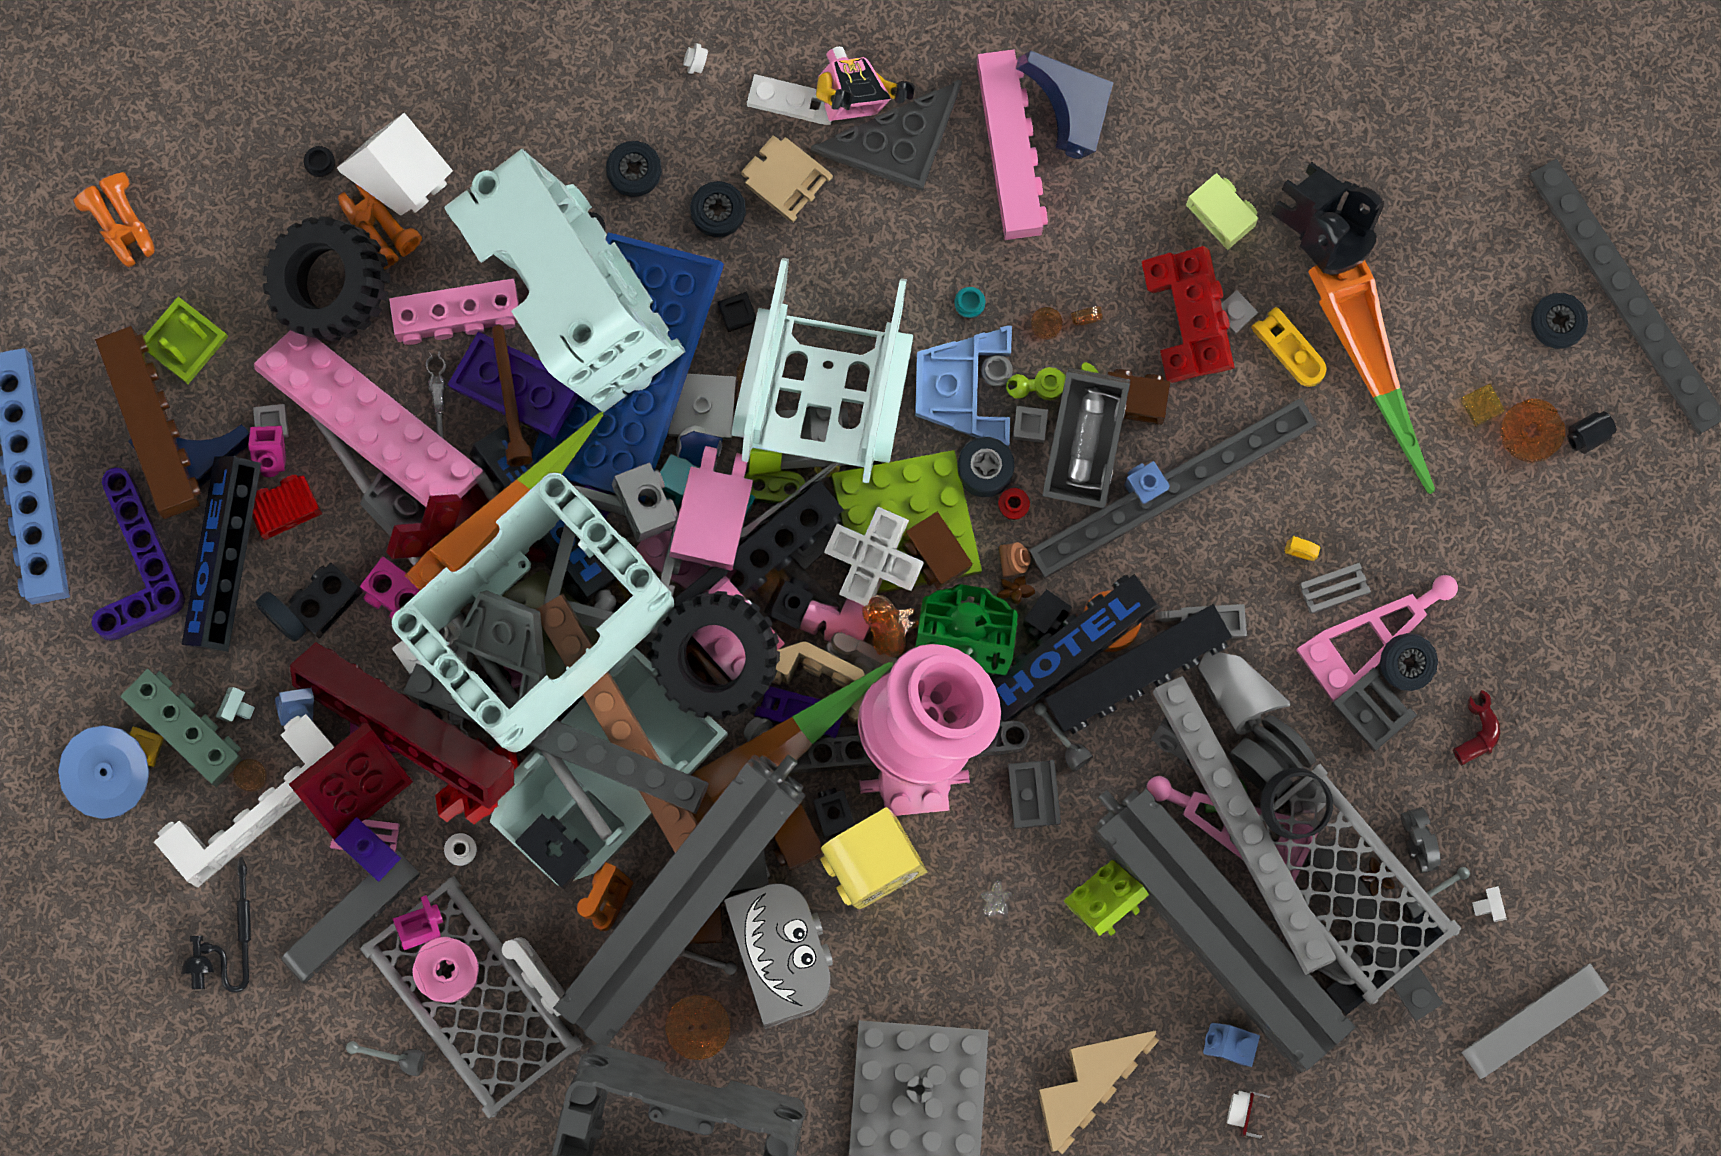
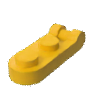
(1291, 348)

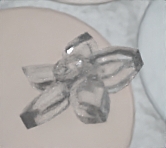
(996, 900)

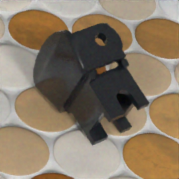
(1330, 236)

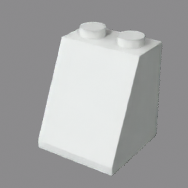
(397, 166)

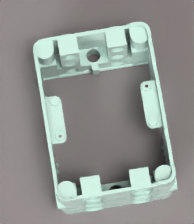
(583, 298)
(497, 570)

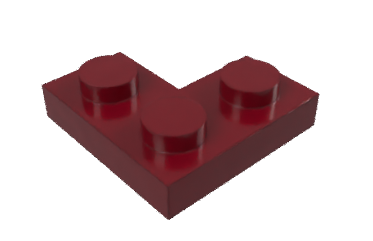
(418, 538)

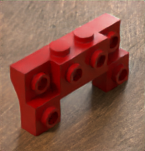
(1198, 311)

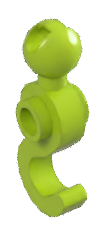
(1047, 383)

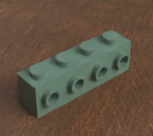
(182, 728)

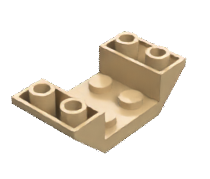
(817, 662)

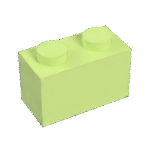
(1222, 210)

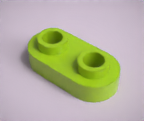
(775, 485)

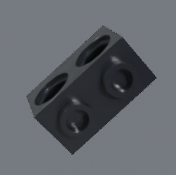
(330, 605)

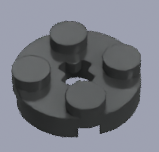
(1422, 843)

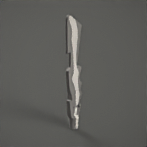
(753, 526)

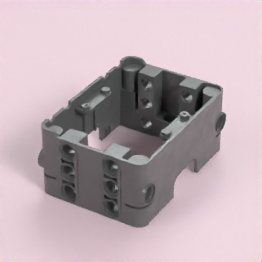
(674, 1100)

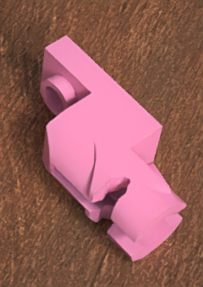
(847, 621)

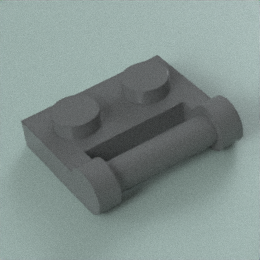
(1366, 716)

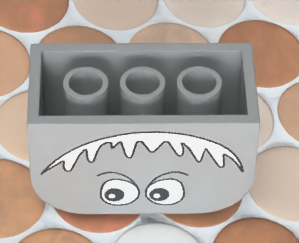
(781, 952)

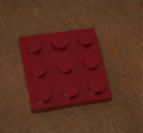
(351, 781)

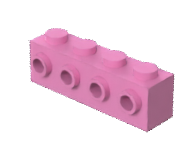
(454, 311)

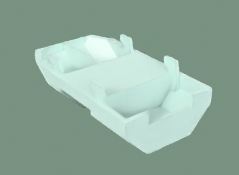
(676, 736)

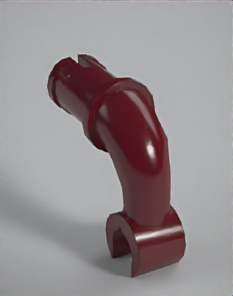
(1486, 738)

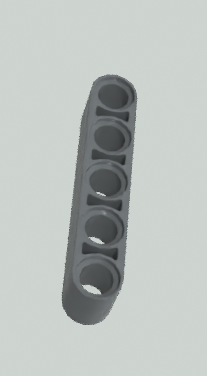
(347, 918)

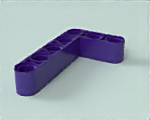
(144, 559)

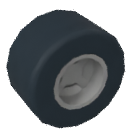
(985, 455)

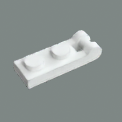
(786, 99)
(534, 972)

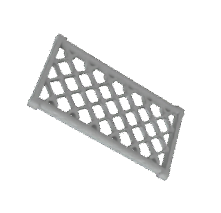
(1449, 928)
(491, 1107)

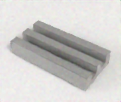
(1359, 579)

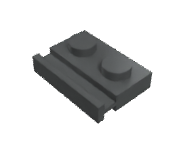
(1034, 794)

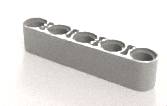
(1535, 1021)

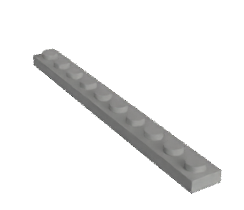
(1244, 825)

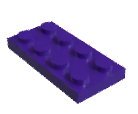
(540, 397)

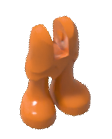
(364, 216)
(116, 235)

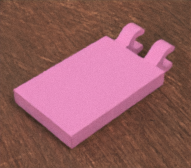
(712, 513)

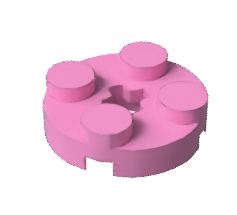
(428, 963)

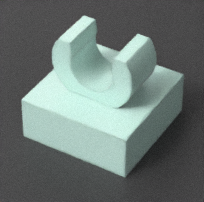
(233, 706)

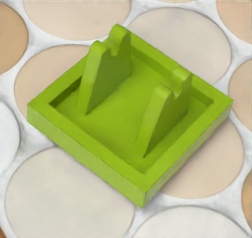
(184, 340)
(1106, 898)

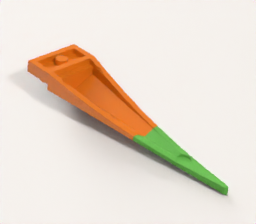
(1356, 316)

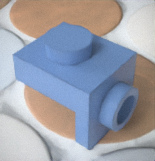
(1146, 482)
(293, 704)
(1231, 1044)

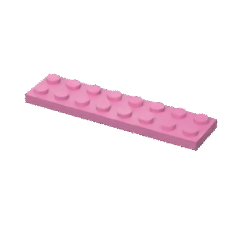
(366, 418)

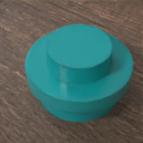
(969, 302)

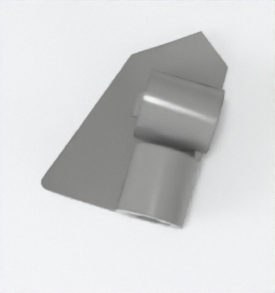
(1239, 690)

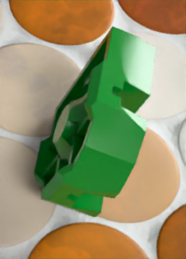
(952, 624)

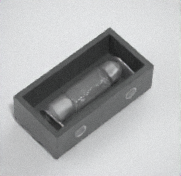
(1086, 437)

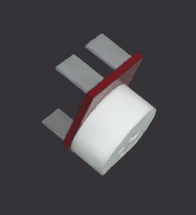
(1240, 1111)

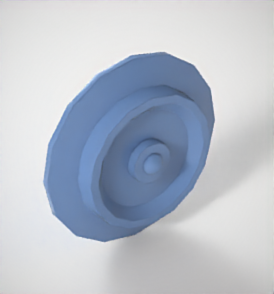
(103, 772)

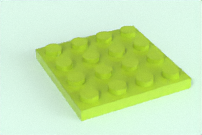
(913, 491)

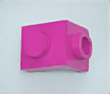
(419, 925)

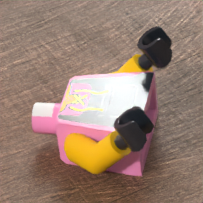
(855, 89)

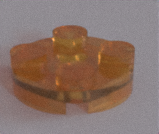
(1548, 422)

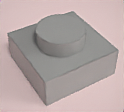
(1238, 311)
(272, 416)
(1030, 424)

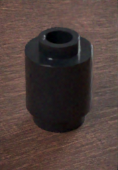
(1591, 432)

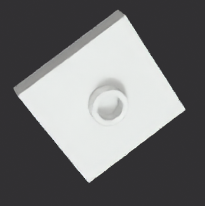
(705, 403)

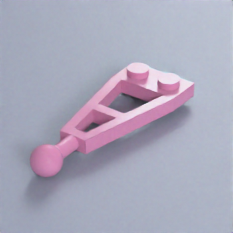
(1330, 667)
(1162, 790)

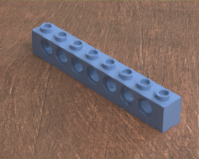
(53, 582)

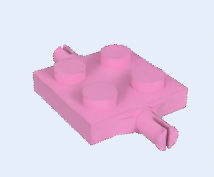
(908, 799)

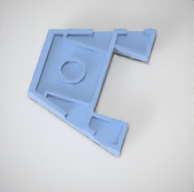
(950, 383)

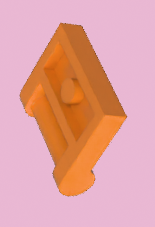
(611, 887)

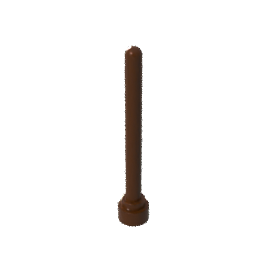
(518, 451)

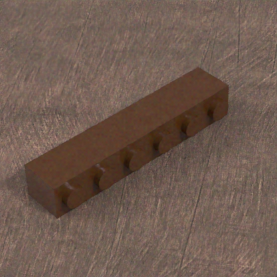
(148, 423)

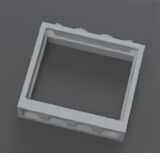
(586, 614)

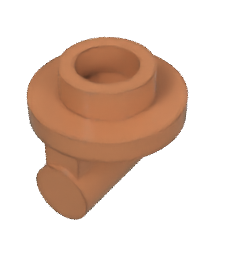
(1014, 559)

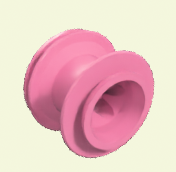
(908, 731)

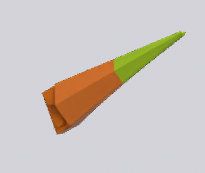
(481, 528)

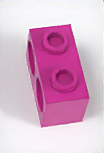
(399, 591)

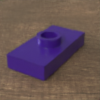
(367, 849)

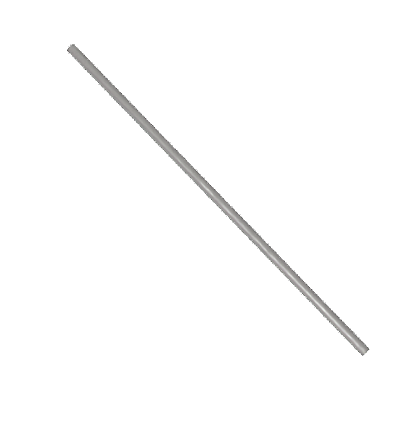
(490, 667)

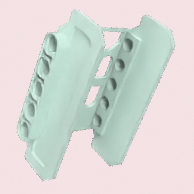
(822, 388)

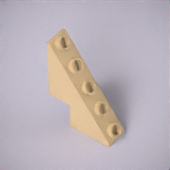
(1095, 1072)

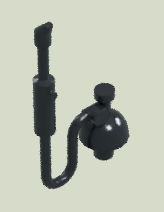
(198, 964)

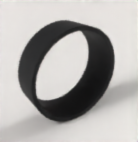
(1268, 795)

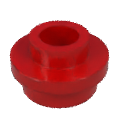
(1014, 513)

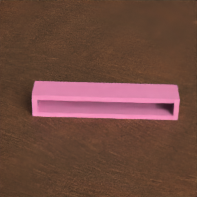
(1010, 145)

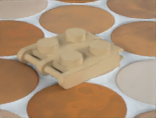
(784, 176)

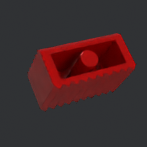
(284, 506)

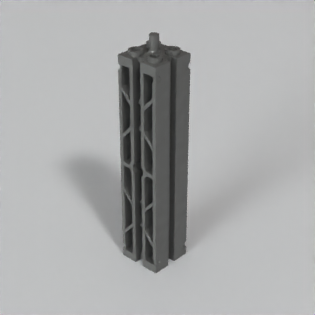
(682, 898)
(1221, 929)

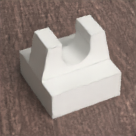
(1491, 905)

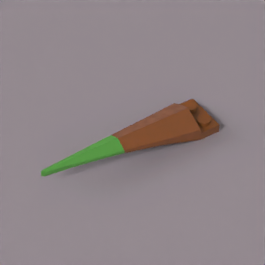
(788, 738)

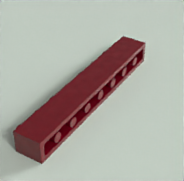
(404, 725)

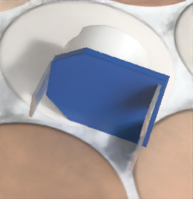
(693, 442)

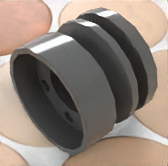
(1277, 750)

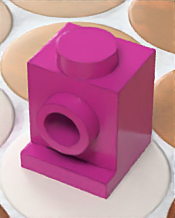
(269, 453)

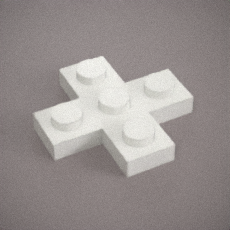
(874, 556)

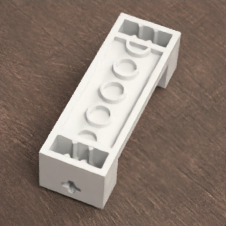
(200, 862)

